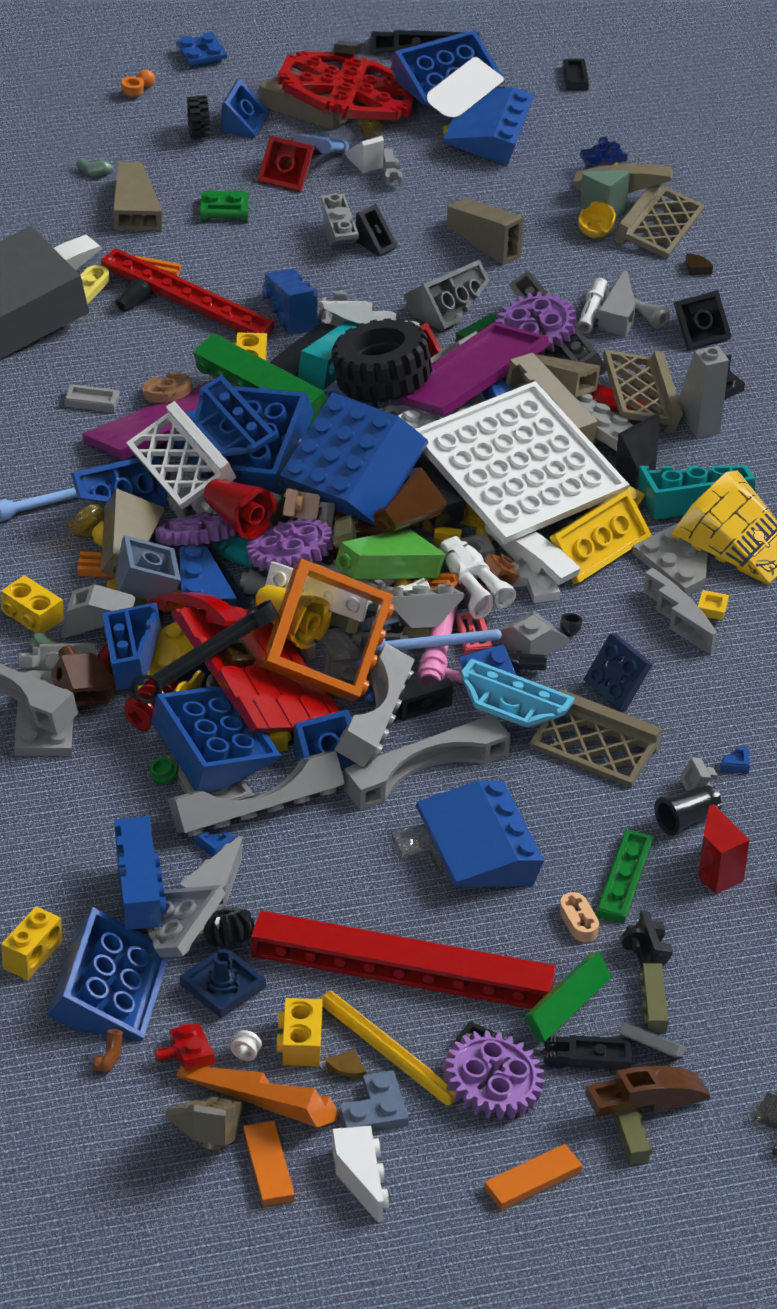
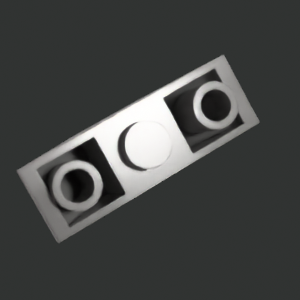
(338, 220)
(87, 606)
(424, 606)

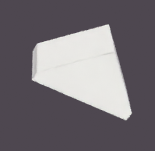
(367, 154)

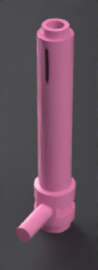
(434, 660)

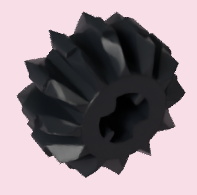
(229, 927)

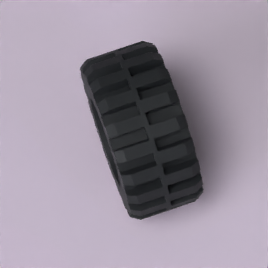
(381, 360)

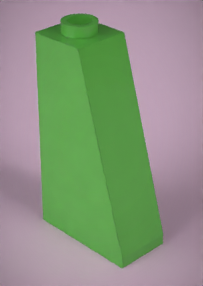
(390, 556)

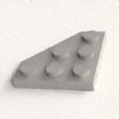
(674, 559)
(185, 918)

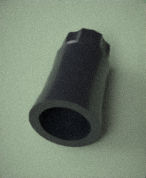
(685, 808)

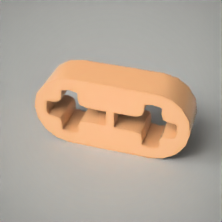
(584, 915)

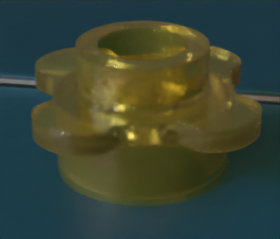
(370, 127)

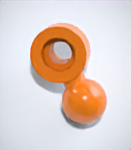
(134, 86)

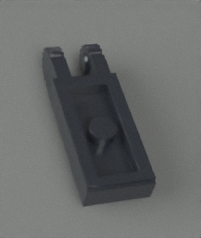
(588, 1052)

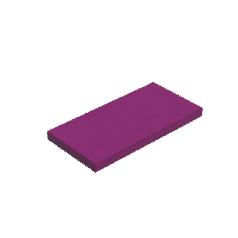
(472, 368)
(114, 435)

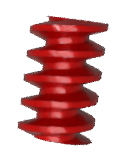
(140, 713)

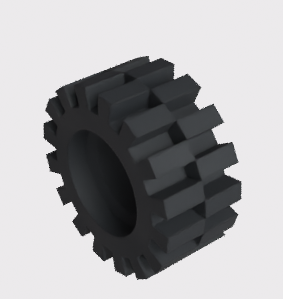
(198, 116)

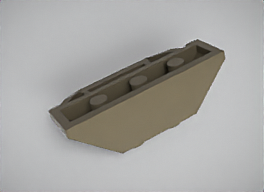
(210, 1120)

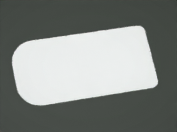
(464, 88)

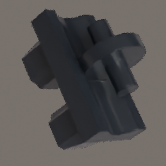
(645, 940)

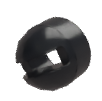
(570, 624)

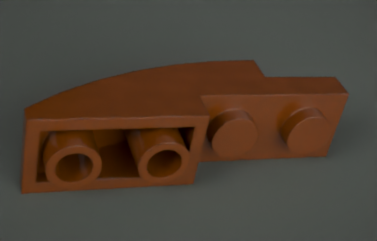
(647, 1085)

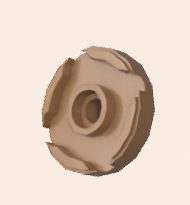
(167, 389)

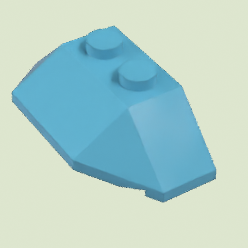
(513, 696)

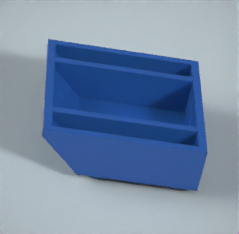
(354, 457)

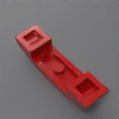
(216, 609)

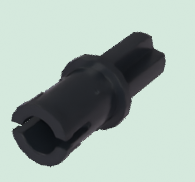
(528, 661)

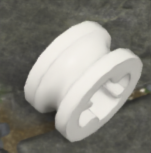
(246, 1045)

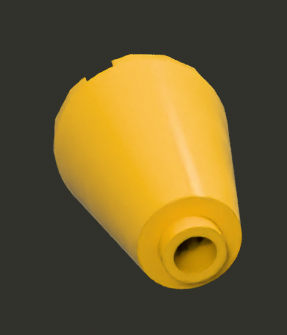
(310, 617)

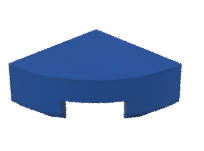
(736, 761)
(213, 842)

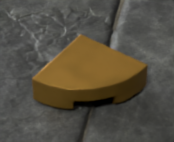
(347, 1065)

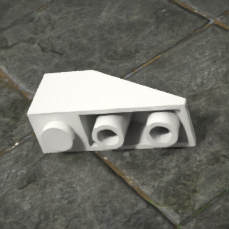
(358, 1169)

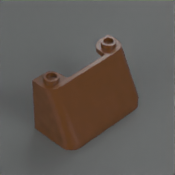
(412, 504)

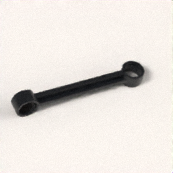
(254, 619)

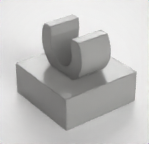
(697, 774)

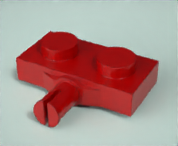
(188, 1047)

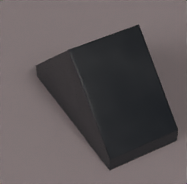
(374, 231)

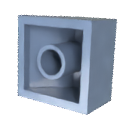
(146, 569)

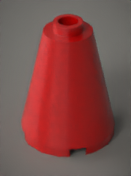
(241, 506)

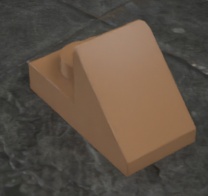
(301, 504)

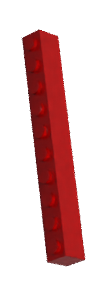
(401, 960)

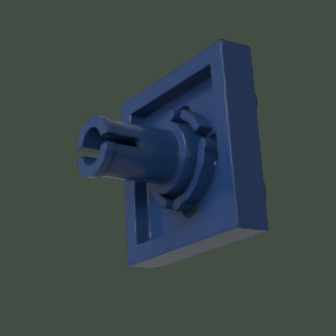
(623, 676)
(223, 967)

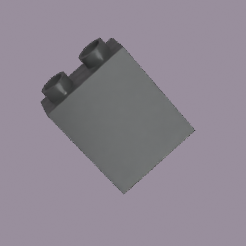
(36, 291)

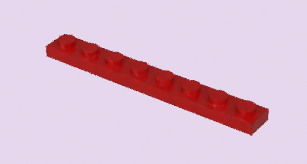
(187, 293)

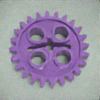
(549, 314)
(193, 530)
(291, 542)
(507, 1090)

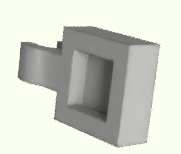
(391, 167)

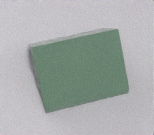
(605, 187)

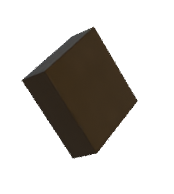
(238, 655)

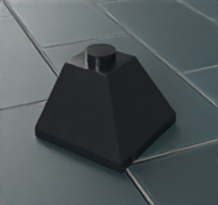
(702, 319)
(637, 448)

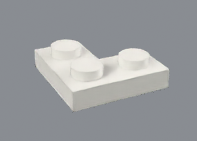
(540, 586)

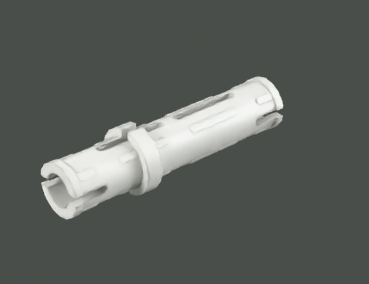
(593, 299)

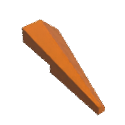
(253, 1087)

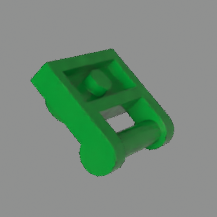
(224, 205)

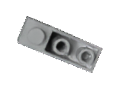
(618, 309)
(218, 870)

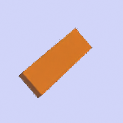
(268, 1163)
(533, 1177)

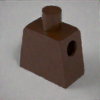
(84, 677)

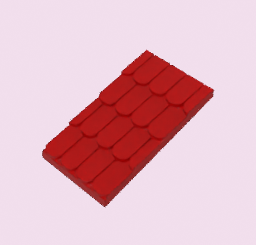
(260, 696)

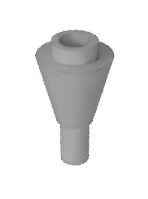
(655, 314)
(252, 582)

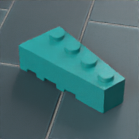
(316, 360)
(674, 491)

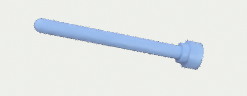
(9, 508)
(442, 640)

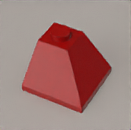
(285, 163)

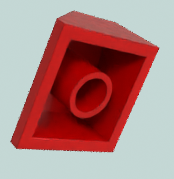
(722, 852)

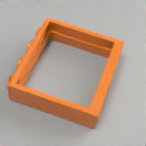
(275, 663)

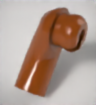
(113, 1052)

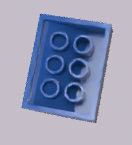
(428, 64)
(491, 124)
(289, 417)
(210, 738)
(481, 836)
(108, 979)

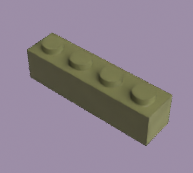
(343, 530)
(654, 997)
(633, 1136)

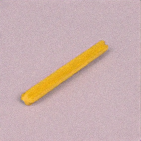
(388, 1047)

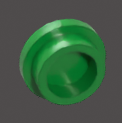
(163, 770)

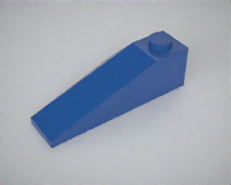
(129, 476)

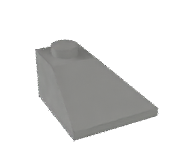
(532, 635)

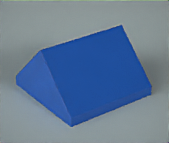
(242, 112)
(321, 735)

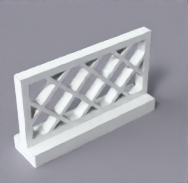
(200, 447)

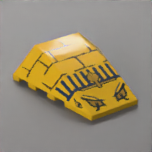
(733, 527)

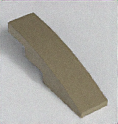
(640, 176)

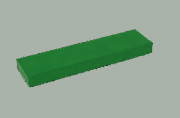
(624, 876)
(568, 996)

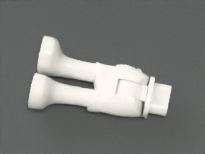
(470, 565)

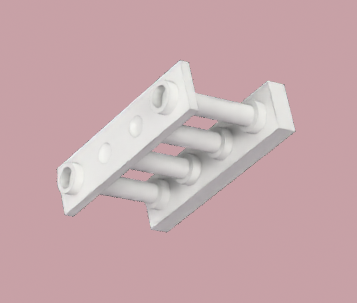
(340, 600)

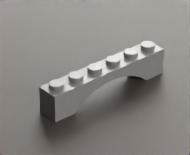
(48, 704)
(367, 731)
(473, 743)
(310, 776)

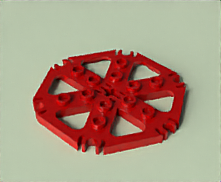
(344, 85)

